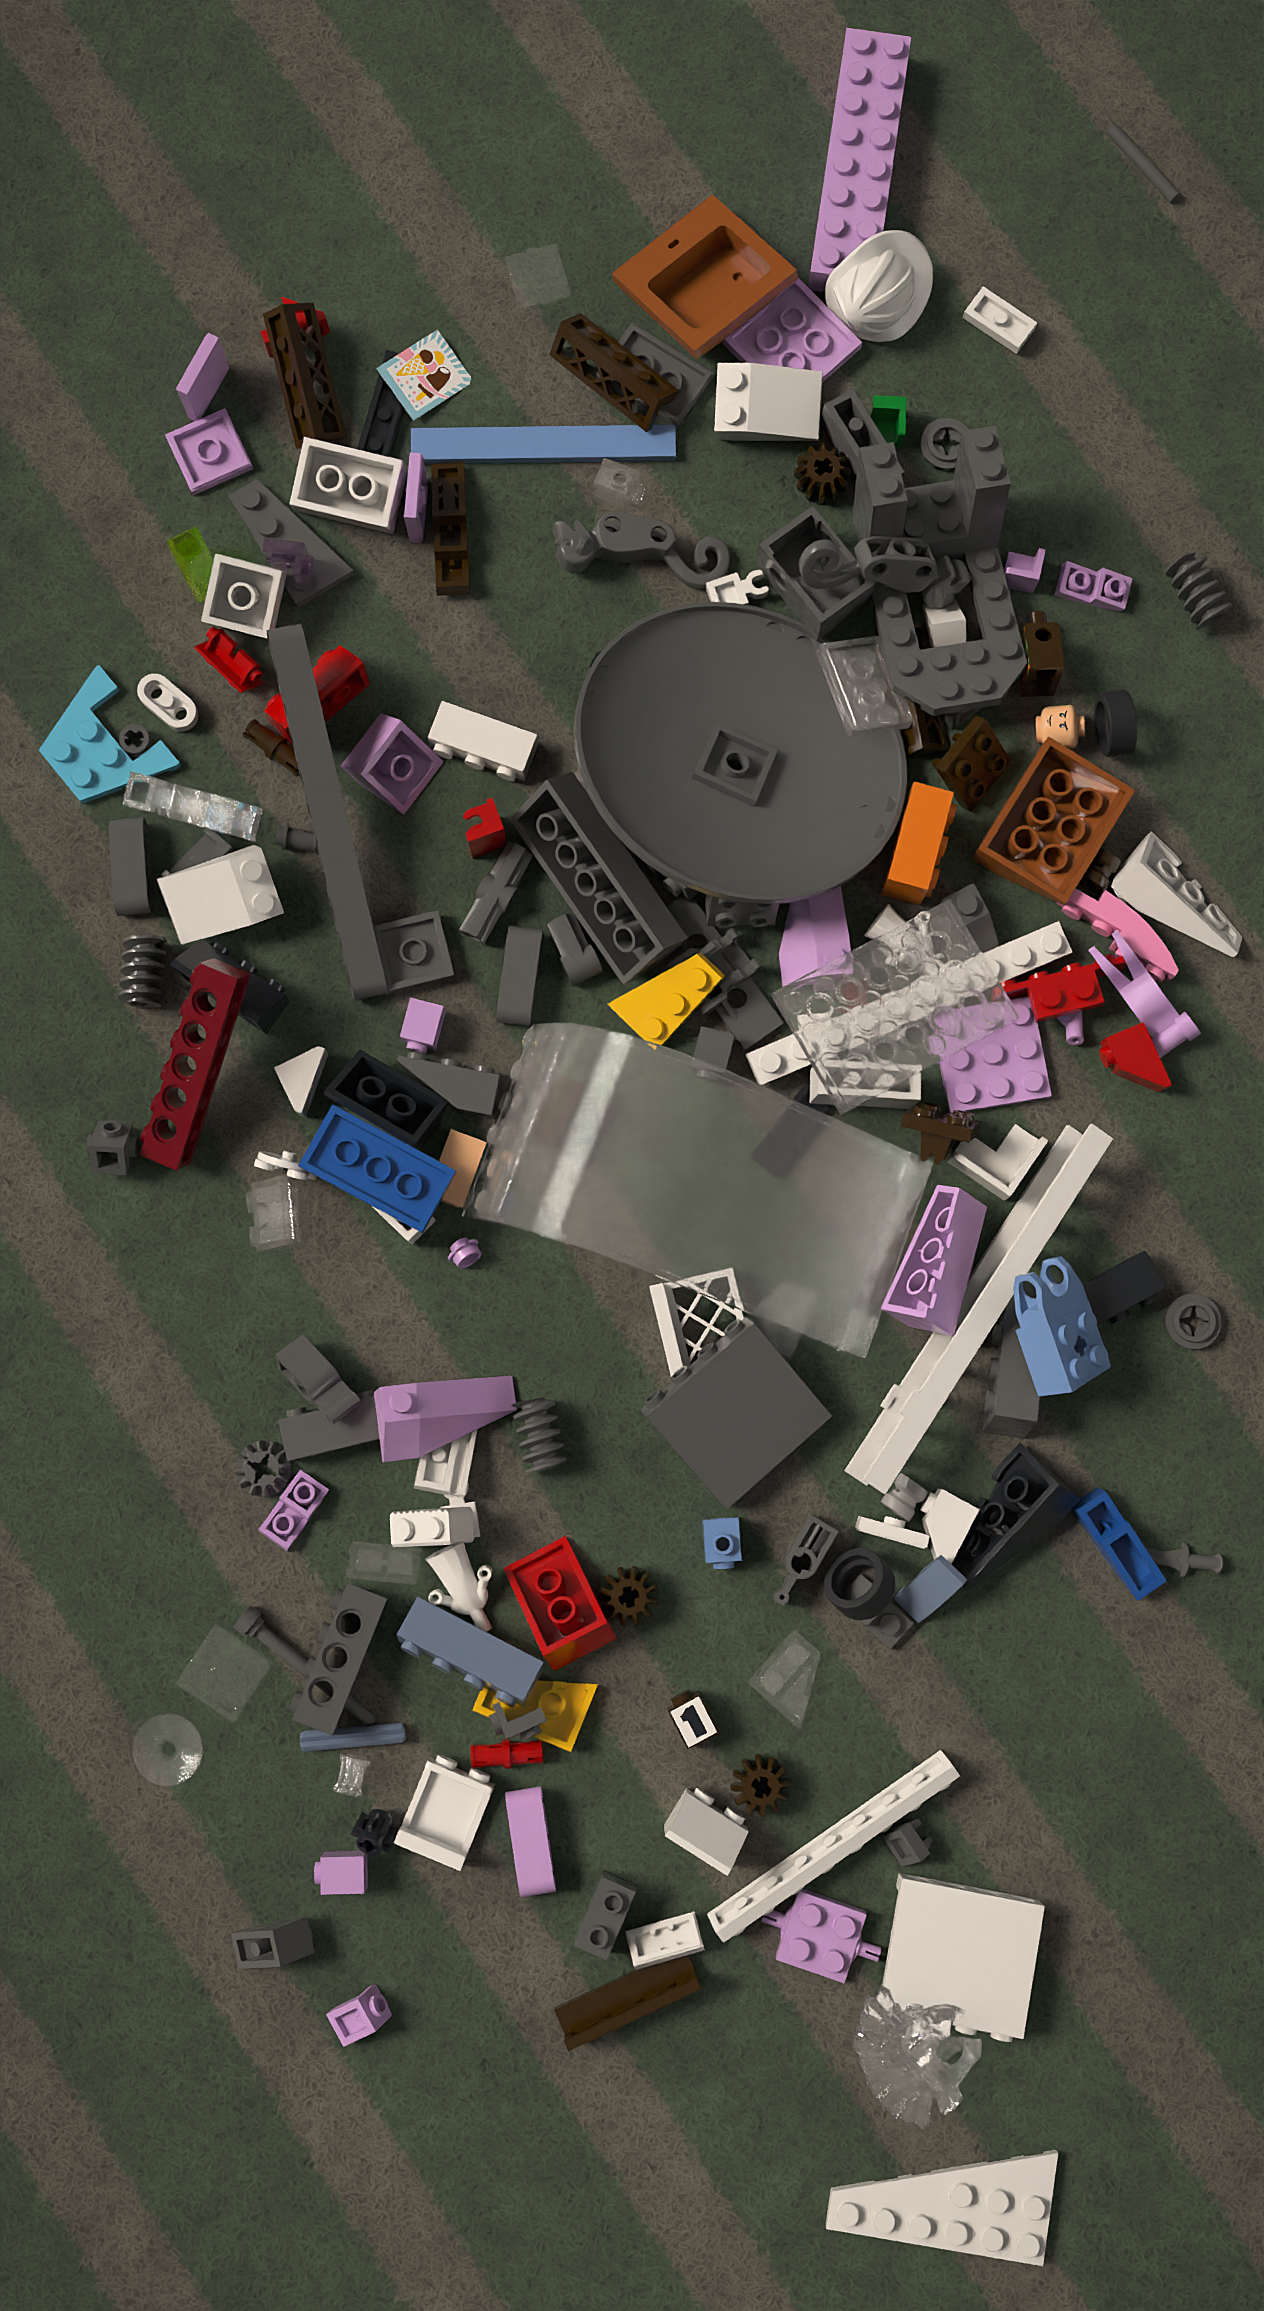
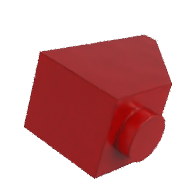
(1135, 1058)

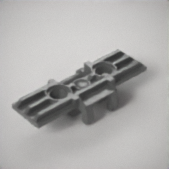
(756, 1016)

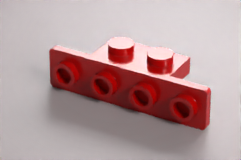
(1063, 992)

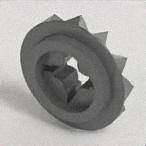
(934, 435)
(1204, 1310)
(268, 1484)

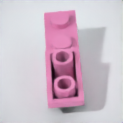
(1113, 914)

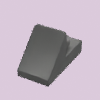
(888, 1624)

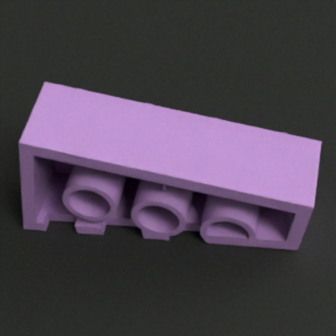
(937, 1263)

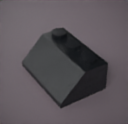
(262, 1000)
(388, 1099)

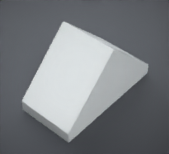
(945, 625)
(301, 1078)

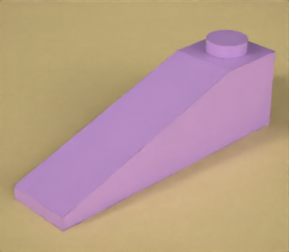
(432, 1414)

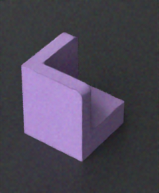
(1023, 571)

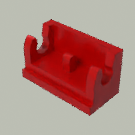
(487, 835)

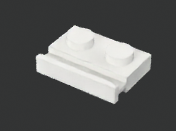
(447, 1467)

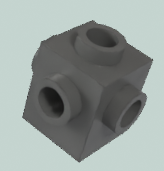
(112, 1147)

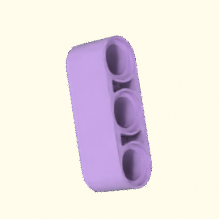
(530, 1842)

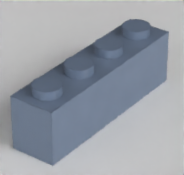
(470, 1652)

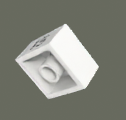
(243, 595)

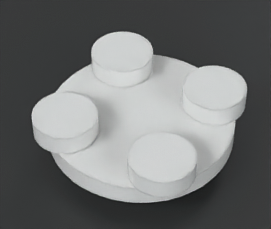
(288, 1160)

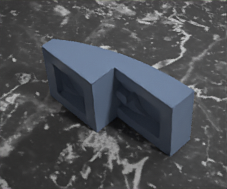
(930, 1589)

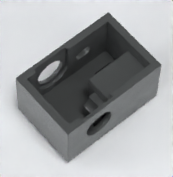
(816, 608)

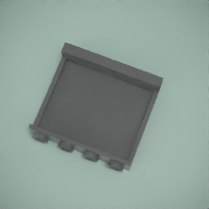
(735, 1411)

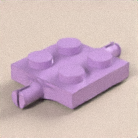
(821, 1935)

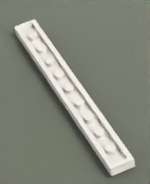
(1005, 961)

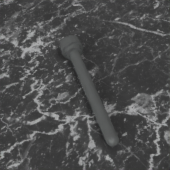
(252, 1625)

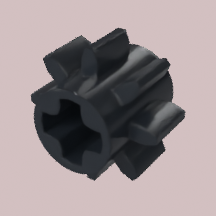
(375, 1832)

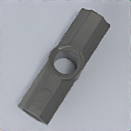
(496, 892)

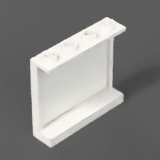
(965, 1952)

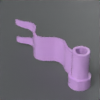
(1147, 1000)

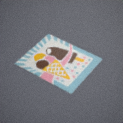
(425, 374)

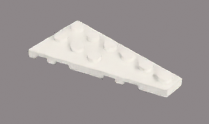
(971, 2208)

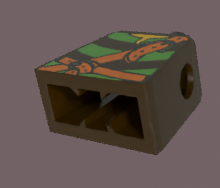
(1043, 655)

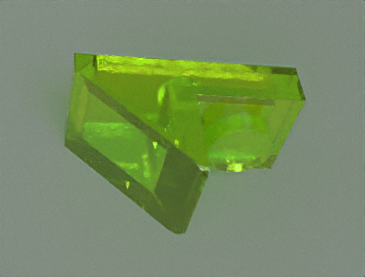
(193, 561)

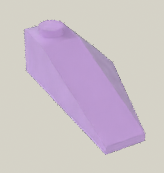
(813, 935)

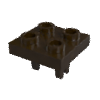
(972, 763)
(940, 1129)

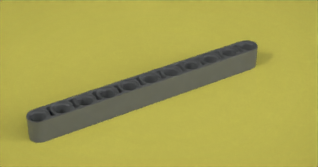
(327, 811)

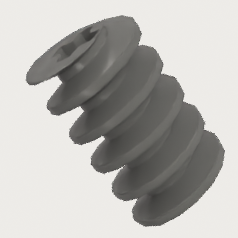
(1197, 590)
(140, 970)
(539, 1434)

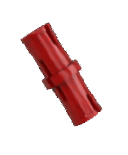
(506, 1754)

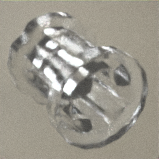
(351, 1774)

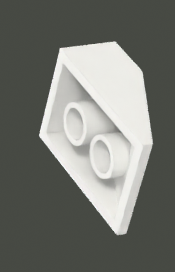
(767, 403)
(221, 895)

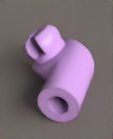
(1074, 1028)

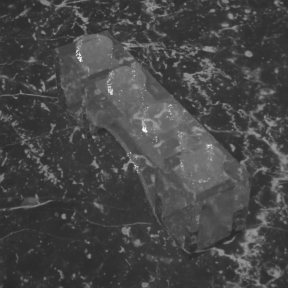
(192, 806)

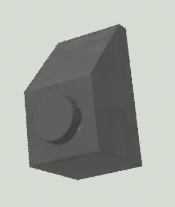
(975, 916)
(273, 1943)

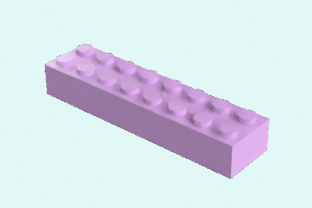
(859, 147)

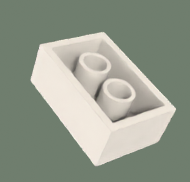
(348, 485)

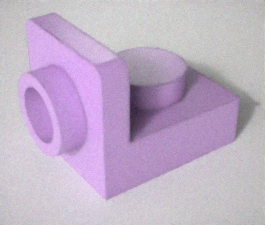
(359, 2015)

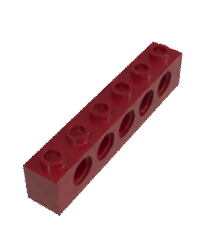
(228, 987)

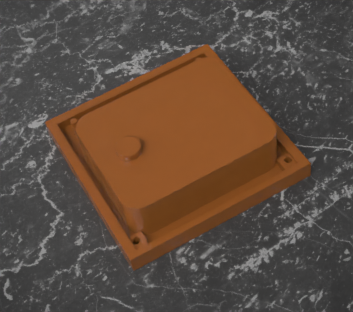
(705, 276)

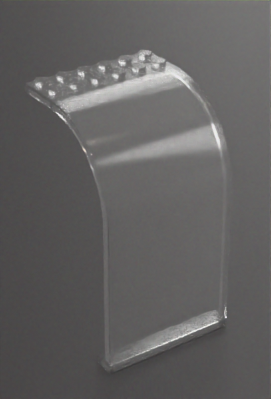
(699, 1181)

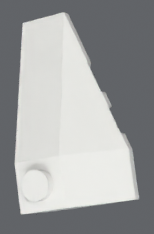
(1159, 890)

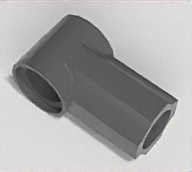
(576, 955)

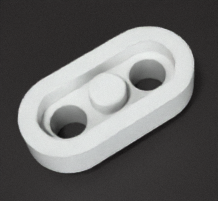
(168, 703)

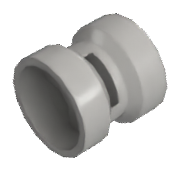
(904, 1497)

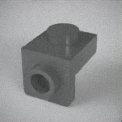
(525, 1725)

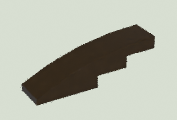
(450, 529)

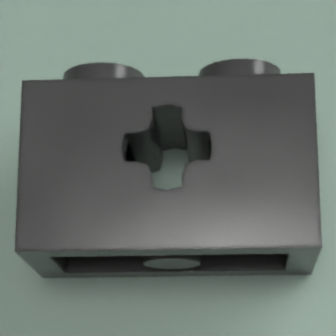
(604, 1915)

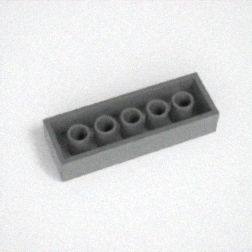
(598, 878)

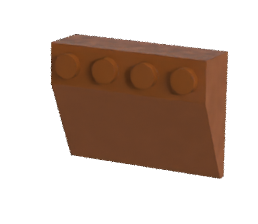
(1053, 822)

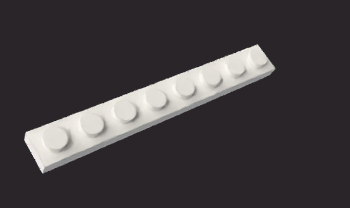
(832, 1846)

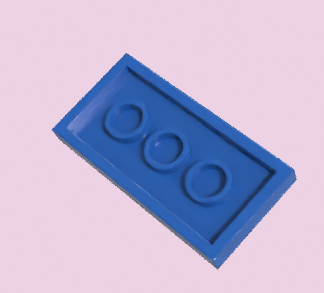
(377, 1168)

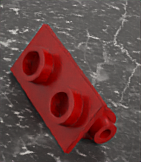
(238, 670)

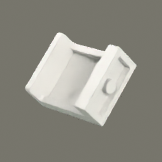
(445, 1812)

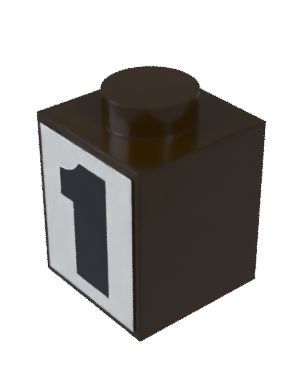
(692, 1718)

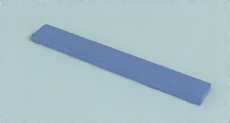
(544, 444)

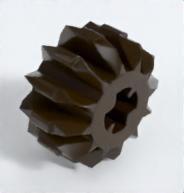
(829, 482)
(638, 1600)
(772, 1780)

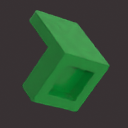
(890, 417)

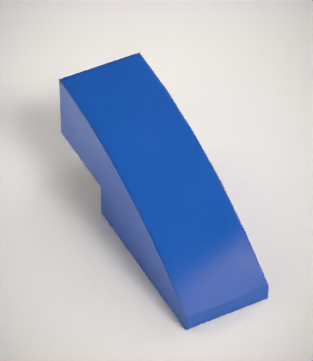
(1118, 1543)

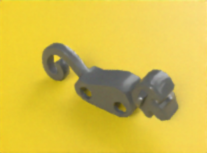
(634, 543)
(891, 565)

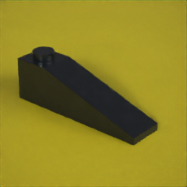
(1019, 1511)

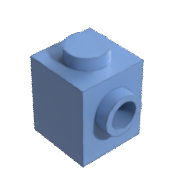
(722, 1542)

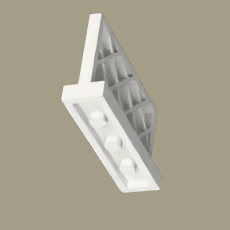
(671, 1327)

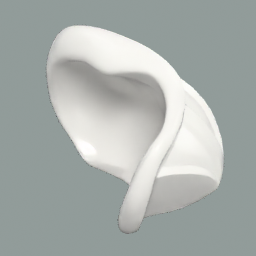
(881, 286)

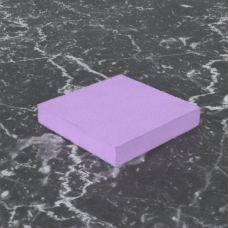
(203, 377)
(209, 451)
(416, 498)

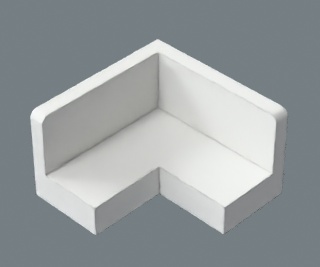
(1000, 1169)

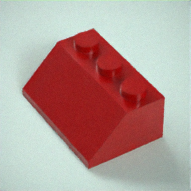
(338, 681)

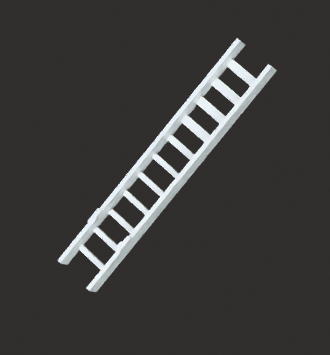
(989, 1289)

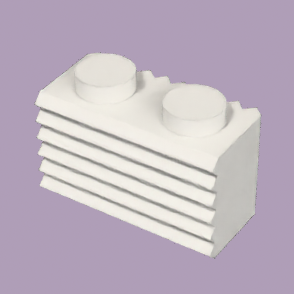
(431, 1527)

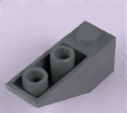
(465, 1089)

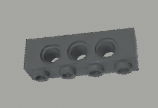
(368, 1609)

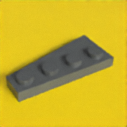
(271, 519)

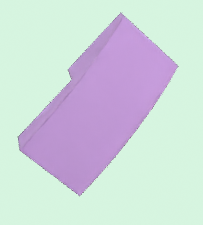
(1095, 588)
(293, 1510)

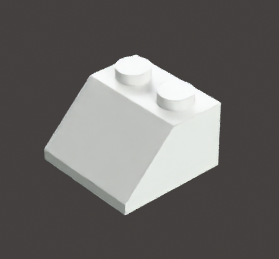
(706, 1829)

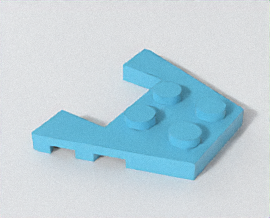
(88, 754)

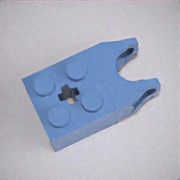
(1058, 1331)

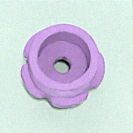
(464, 1252)

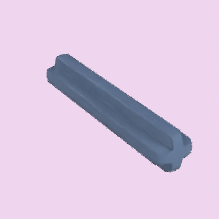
(353, 1737)

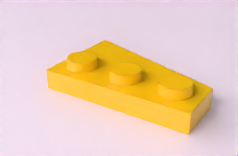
(667, 1000)
(561, 1703)

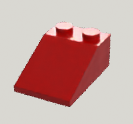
(559, 1604)

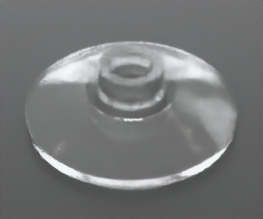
(150, 1757)

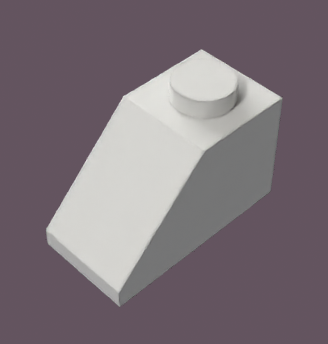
(947, 1522)

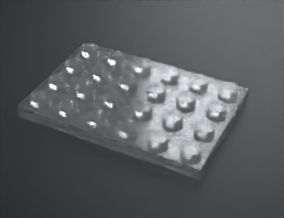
(895, 1006)

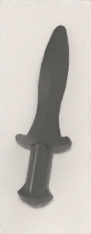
(1182, 1560)

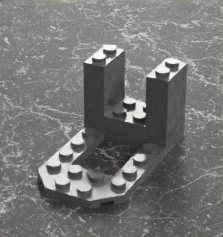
(957, 521)

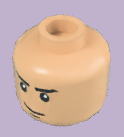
(1061, 725)

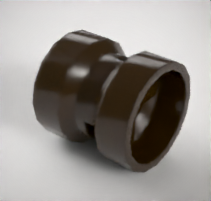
(1099, 871)

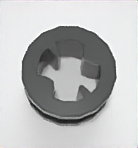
(138, 730)

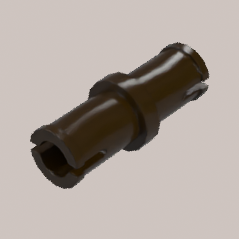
(273, 746)

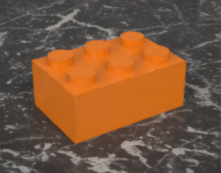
(919, 844)

